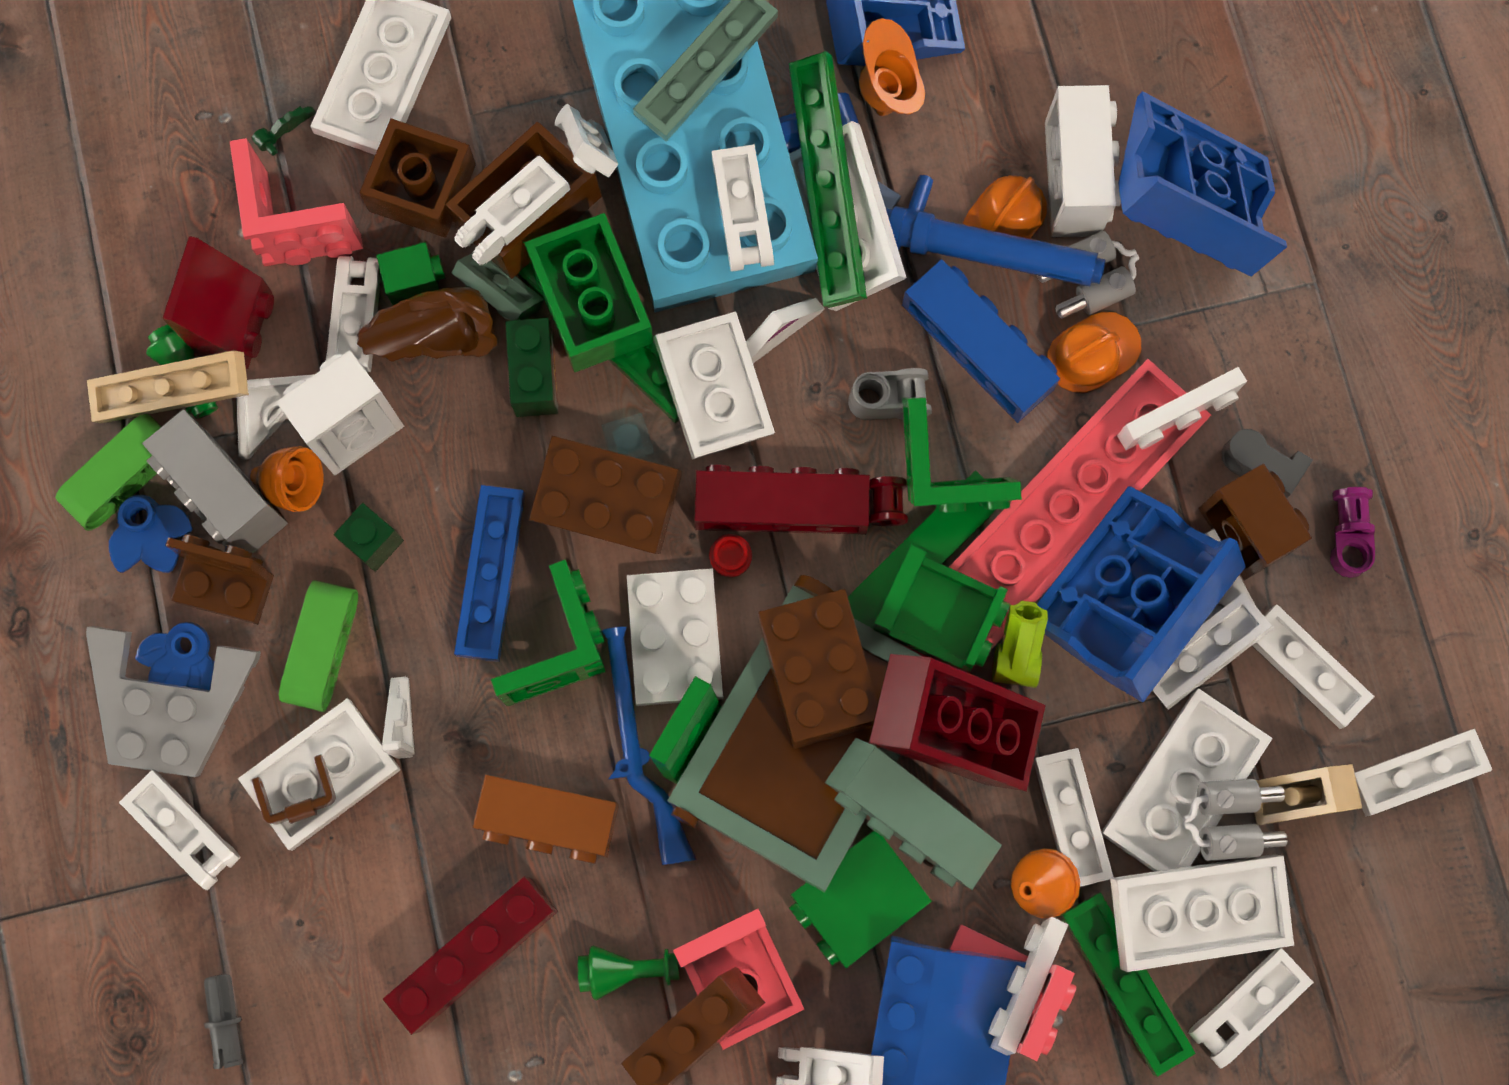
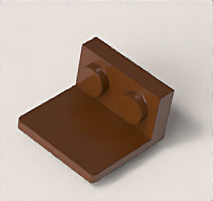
(220, 581)

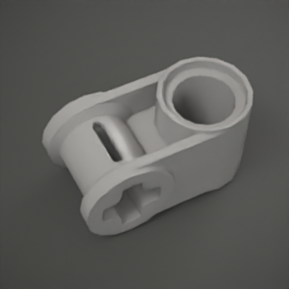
(891, 388)

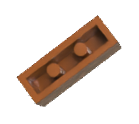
(545, 818)

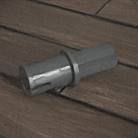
(223, 1021)

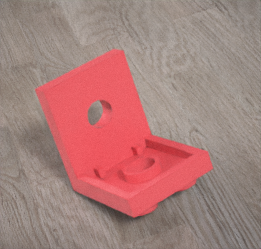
(292, 235)
(748, 947)
(1055, 993)

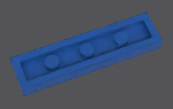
(489, 573)

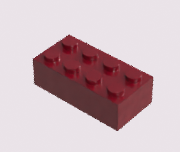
(957, 722)

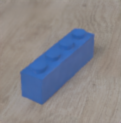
(981, 340)

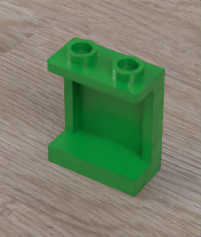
(941, 612)
(862, 903)

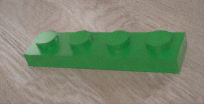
(1130, 993)

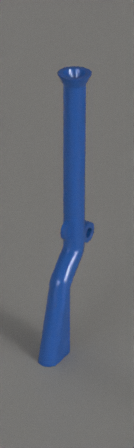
(671, 837)

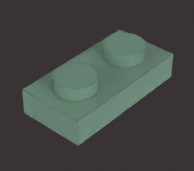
(509, 296)

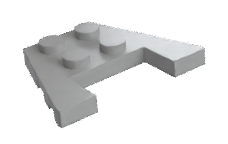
(162, 723)

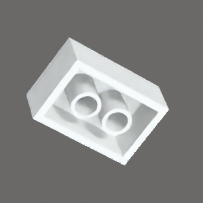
(1081, 160)
(340, 412)

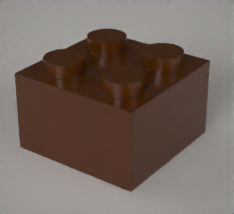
(416, 177)
(1258, 518)

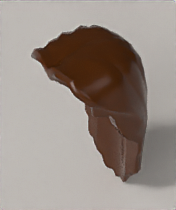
(431, 325)

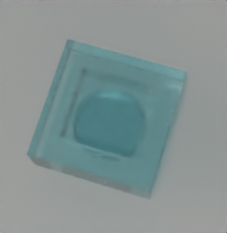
(628, 437)

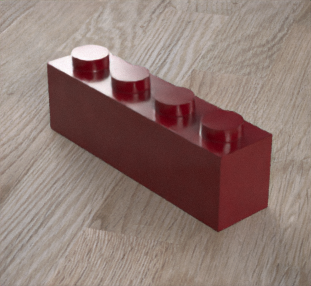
(782, 501)
(470, 955)

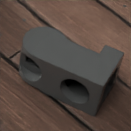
(1249, 450)

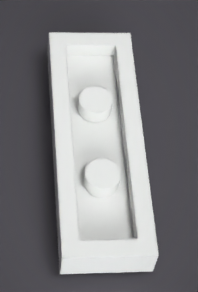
(1182, 410)
(1212, 648)
(1312, 669)
(1421, 772)
(1073, 814)
(1026, 985)

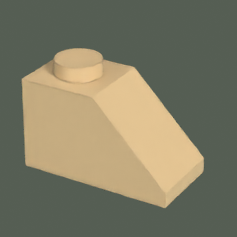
(1311, 794)

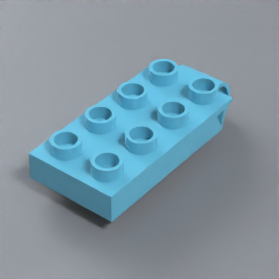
(673, 183)

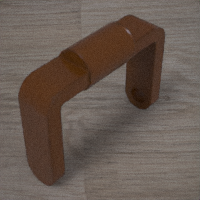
(300, 810)

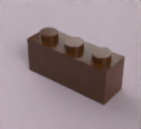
(694, 1030)

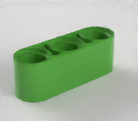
(110, 475)
(318, 645)

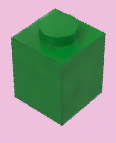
(410, 272)

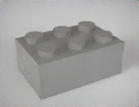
(212, 484)

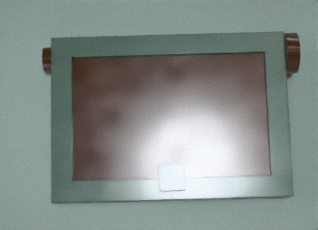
(762, 789)

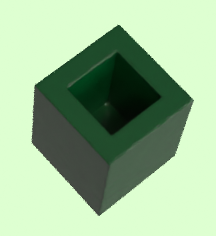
(368, 537)

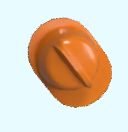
(891, 70)
(1010, 207)
(1095, 351)

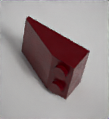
(217, 303)

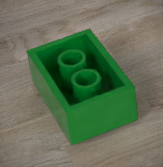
(589, 292)

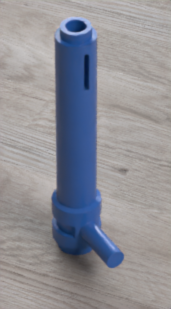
(926, 234)

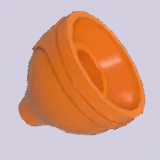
(290, 478)
(1045, 883)

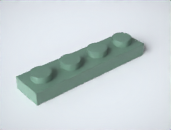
(704, 65)

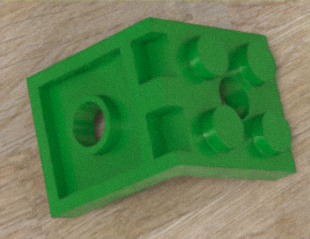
(946, 495)
(570, 666)
(685, 730)

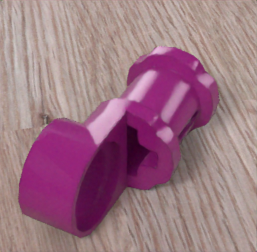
(1353, 529)

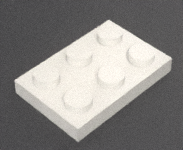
(713, 385)
(673, 634)
(353, 763)

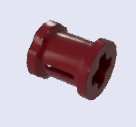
(888, 501)

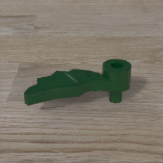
(265, 140)

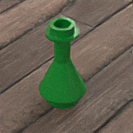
(169, 348)
(606, 971)

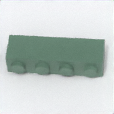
(913, 814)

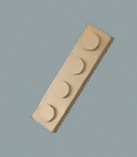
(168, 387)

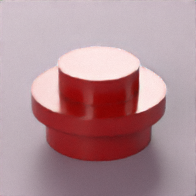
(730, 555)

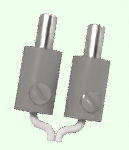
(1113, 286)
(1233, 840)

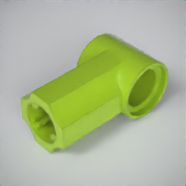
(1020, 654)

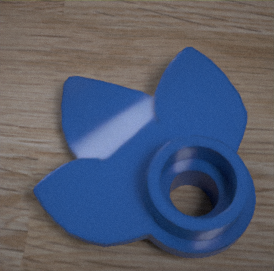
(147, 540)
(173, 664)

